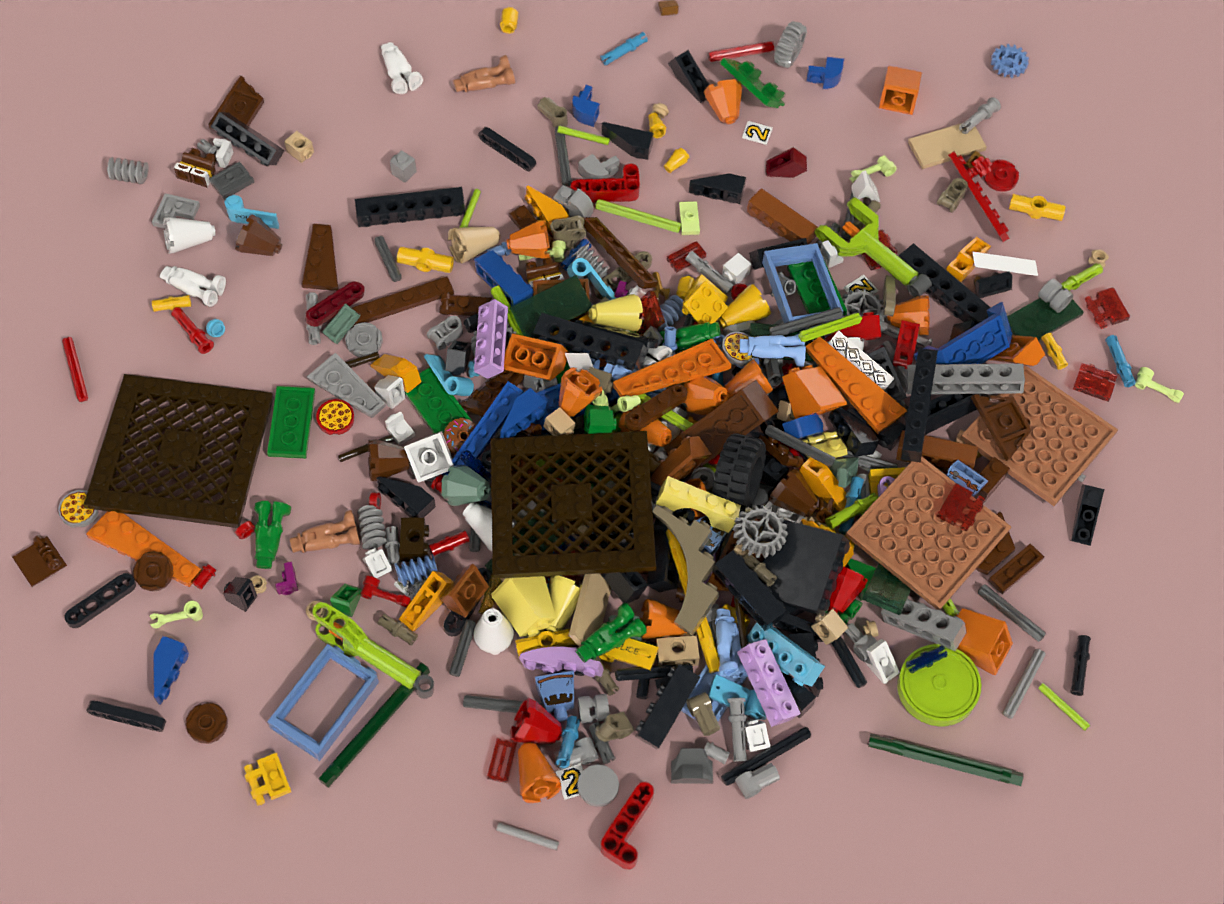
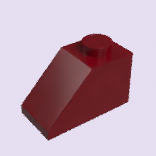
(787, 164)

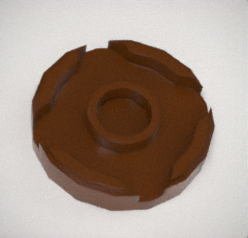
(153, 571)
(206, 723)

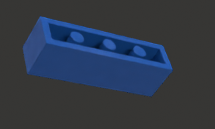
(497, 273)

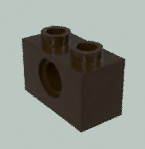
(411, 529)

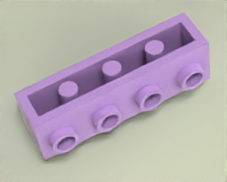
(491, 339)
(767, 681)

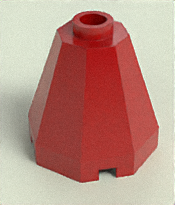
(847, 589)
(535, 724)

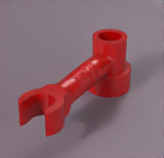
(371, 589)

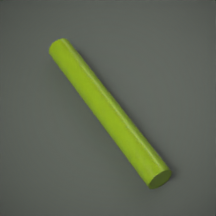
(583, 135)
(471, 206)
(1064, 706)

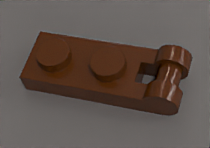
(462, 304)
(781, 452)

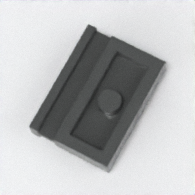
(231, 180)

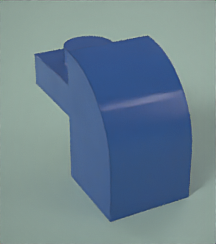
(828, 75)
(584, 109)
(804, 426)

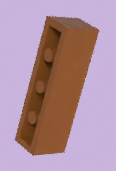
(780, 217)
(943, 452)

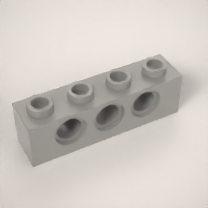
(930, 630)

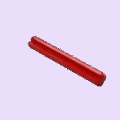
(741, 51)
(75, 369)

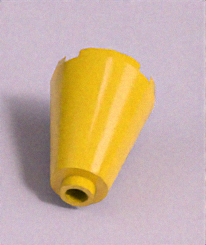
(745, 308)

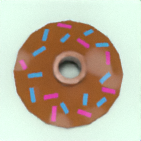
(453, 431)

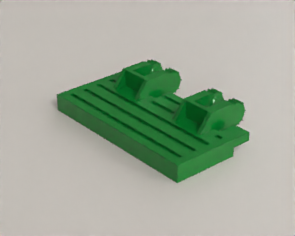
(748, 76)

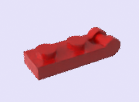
(906, 343)

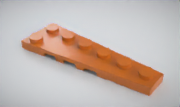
(682, 367)
(866, 396)
(131, 539)

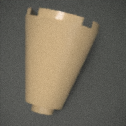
(471, 241)

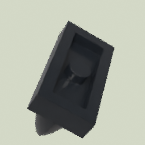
(992, 285)

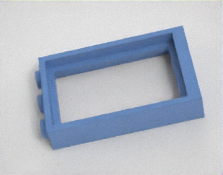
(793, 256)
(298, 737)

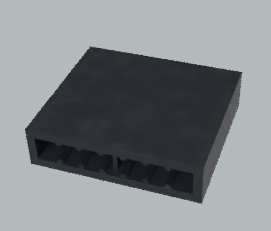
(807, 567)

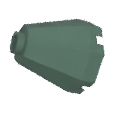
(464, 486)

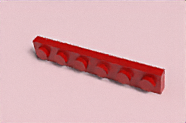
(984, 201)

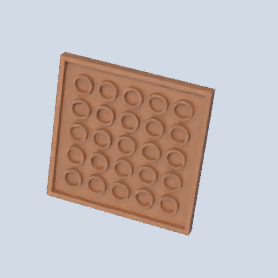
(1061, 441)
(916, 544)

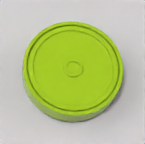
(941, 692)

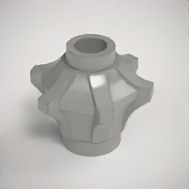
(787, 283)

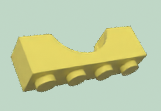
(680, 495)

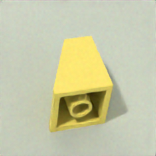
(525, 604)

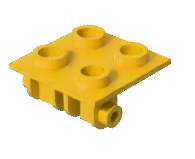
(704, 304)

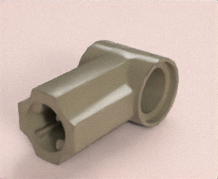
(553, 112)
(701, 708)

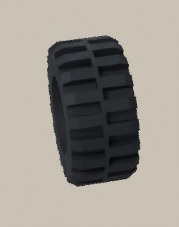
(740, 470)

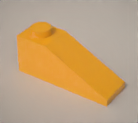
(398, 367)
(426, 600)

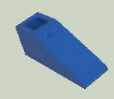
(524, 411)
(167, 662)

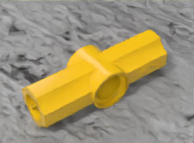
(1037, 207)
(425, 259)
(557, 639)

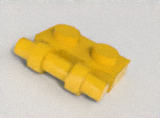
(273, 775)

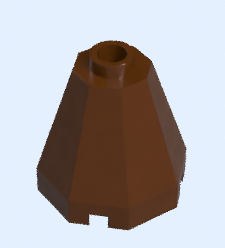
(258, 238)
(386, 459)
(794, 495)

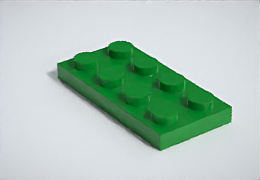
(810, 288)
(434, 403)
(291, 422)

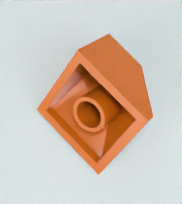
(1022, 350)

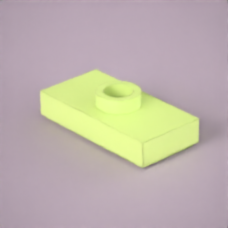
(689, 218)

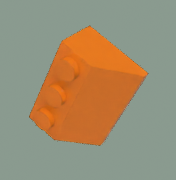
(534, 357)

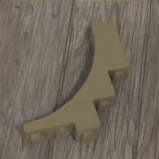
(692, 539)

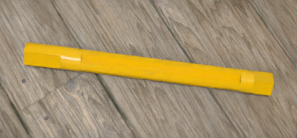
(704, 633)

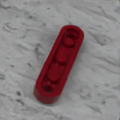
(332, 304)

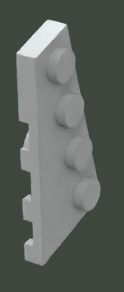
(345, 384)

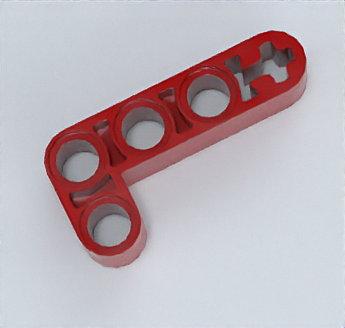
(612, 189)
(630, 821)

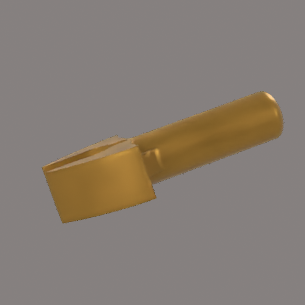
(659, 289)

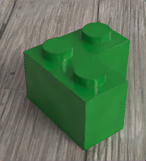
(598, 420)

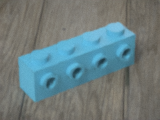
(789, 655)

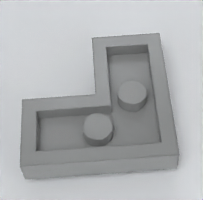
(175, 206)

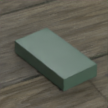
(341, 323)

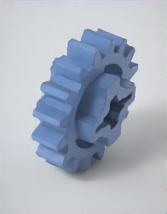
(1009, 60)

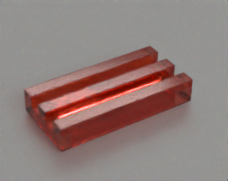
(681, 263)
(505, 744)

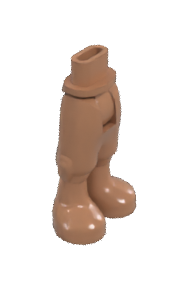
(484, 77)
(324, 535)

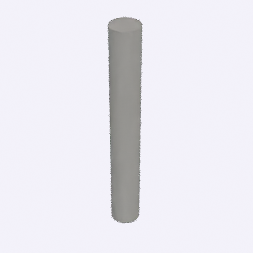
(527, 836)

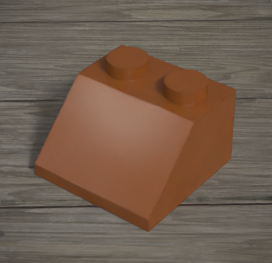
(465, 591)

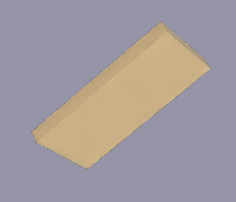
(937, 145)
(590, 607)

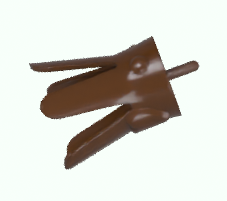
(533, 429)
(824, 512)

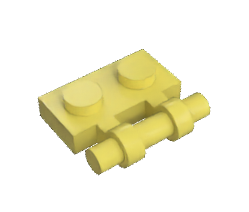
(831, 445)

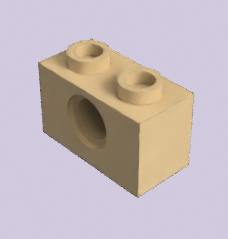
(685, 642)

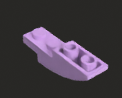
(553, 659)

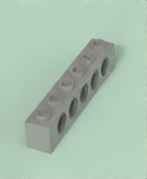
(974, 379)

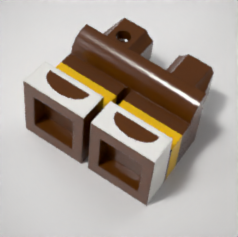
(196, 168)
(548, 271)

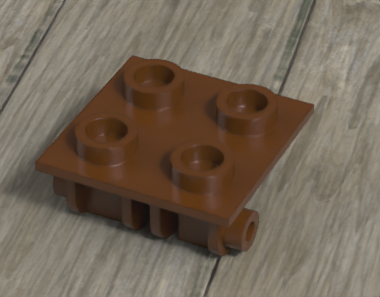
(39, 560)

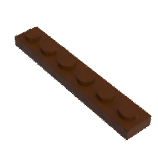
(619, 253)
(403, 300)

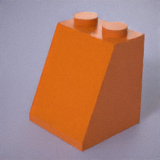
(900, 90)
(811, 391)
(985, 640)

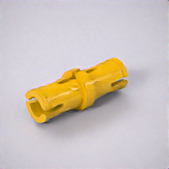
(171, 303)
(1051, 344)

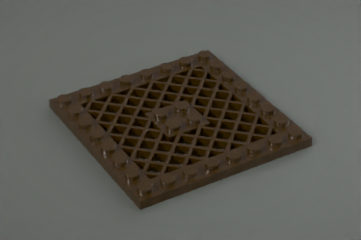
(180, 450)
(571, 504)

